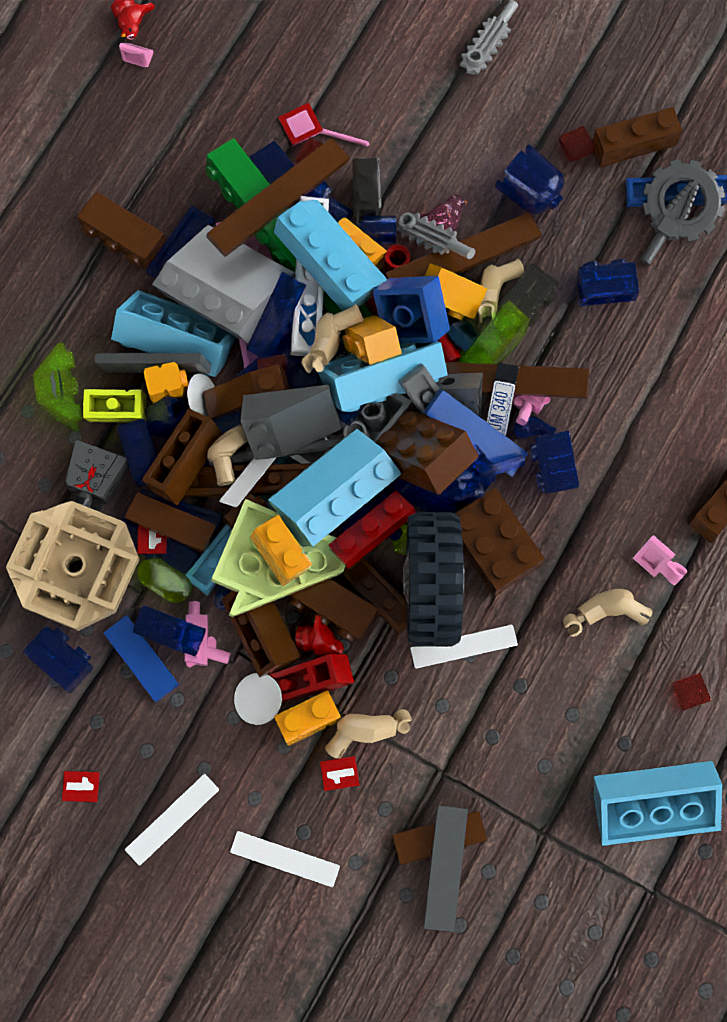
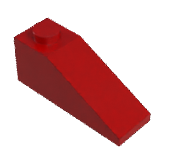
(314, 677)

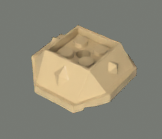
(50, 546)

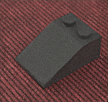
(288, 420)

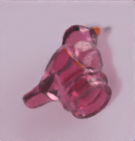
(447, 212)

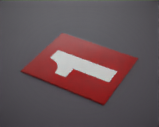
(151, 542)
(339, 773)
(80, 786)

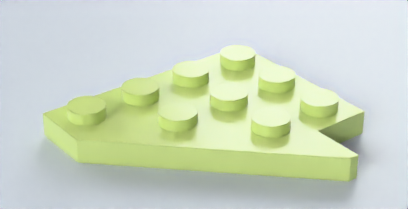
(247, 572)

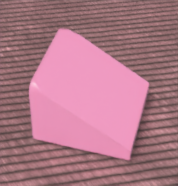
(136, 54)

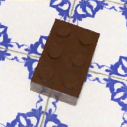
(427, 451)
(497, 543)

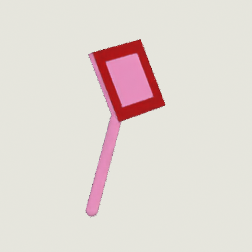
(303, 123)

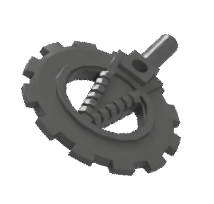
(671, 219)

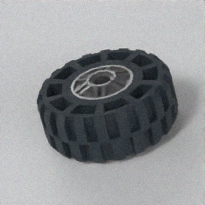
(434, 579)

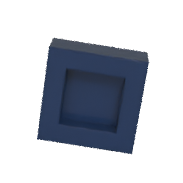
(463, 334)

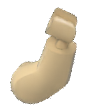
(493, 279)
(328, 338)
(222, 451)
(604, 604)
(366, 729)

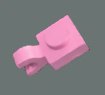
(657, 558)

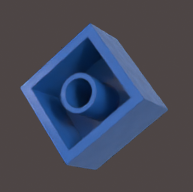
(413, 307)

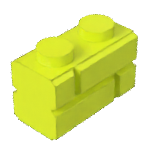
(114, 405)

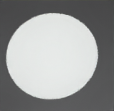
(197, 385)
(257, 699)

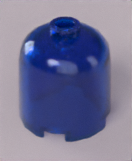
(532, 182)

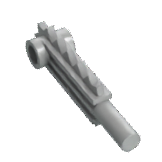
(488, 40)
(432, 235)

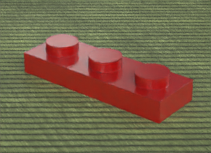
(372, 529)

